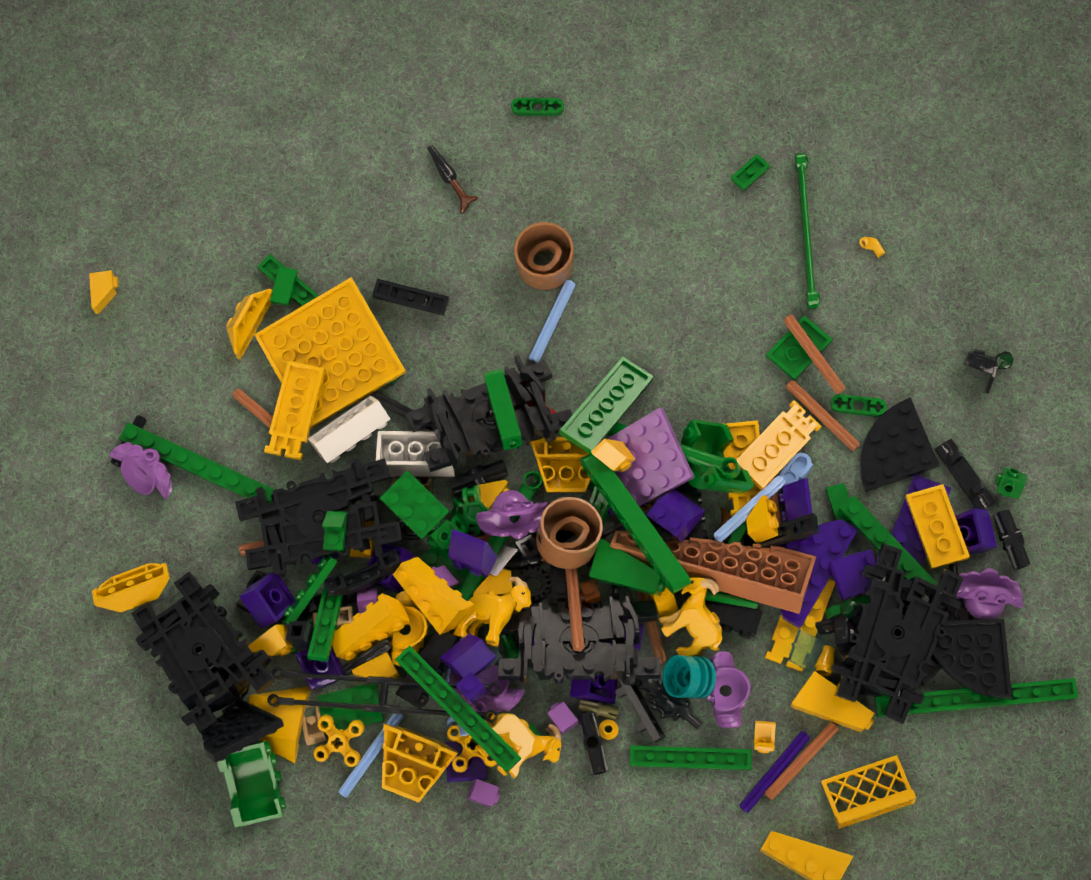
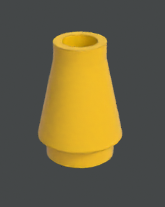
(824, 661)

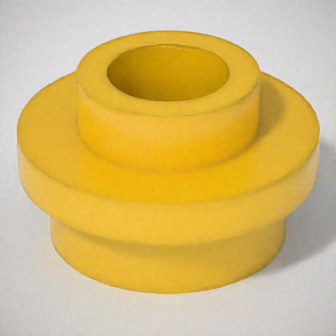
(608, 736)

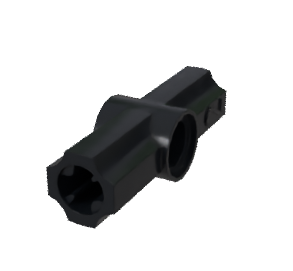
(478, 475)
(1011, 539)
(589, 731)

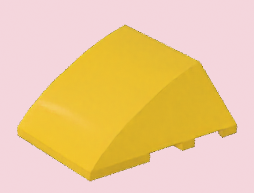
(561, 465)
(285, 739)
(412, 761)

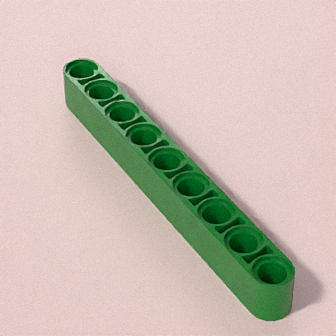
(636, 523)

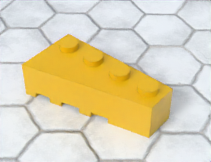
(432, 595)
(369, 627)
(806, 858)

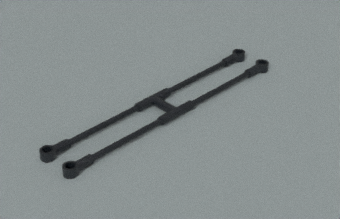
(381, 707)

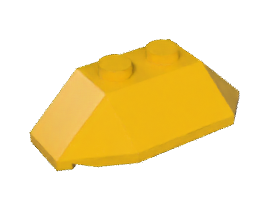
(247, 320)
(132, 587)

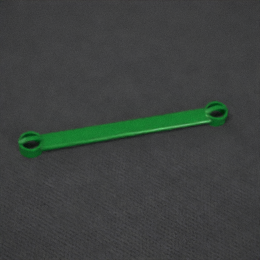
(811, 294)
(700, 457)
(471, 581)

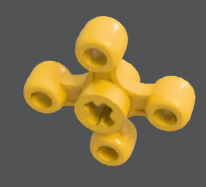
(333, 745)
(467, 753)

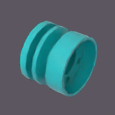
(689, 676)

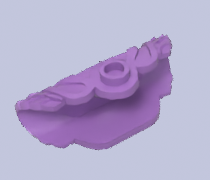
(143, 469)
(509, 504)
(988, 593)
(503, 701)
(728, 709)

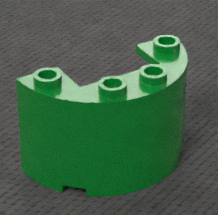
(714, 440)
(253, 784)

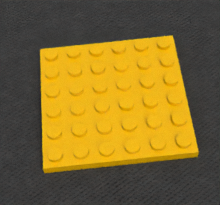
(341, 337)

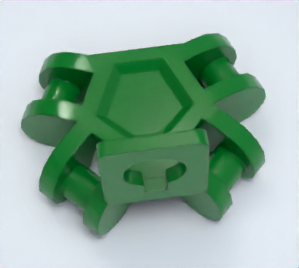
(467, 517)

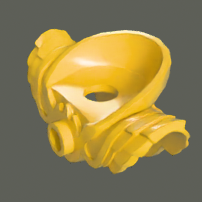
(418, 629)

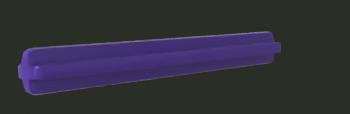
(774, 771)

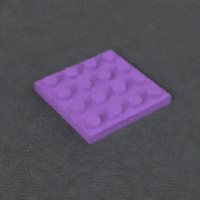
(658, 458)

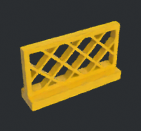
(874, 808)

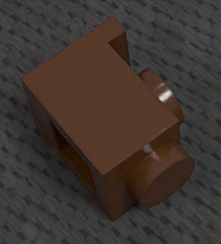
(589, 593)

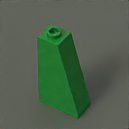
(502, 409)
(623, 570)

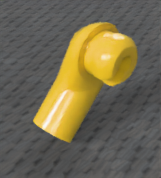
(872, 244)

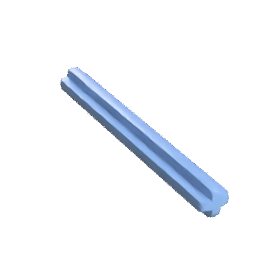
(552, 321)
(740, 517)
(367, 758)

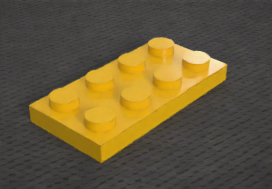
(937, 526)

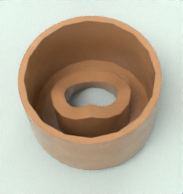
(541, 238)
(573, 516)

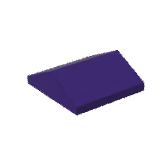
(467, 656)
(331, 667)

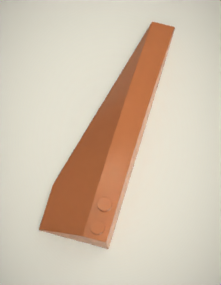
(752, 572)

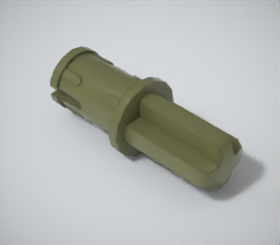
(598, 709)

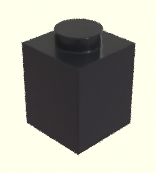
(300, 634)

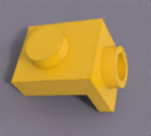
(764, 736)

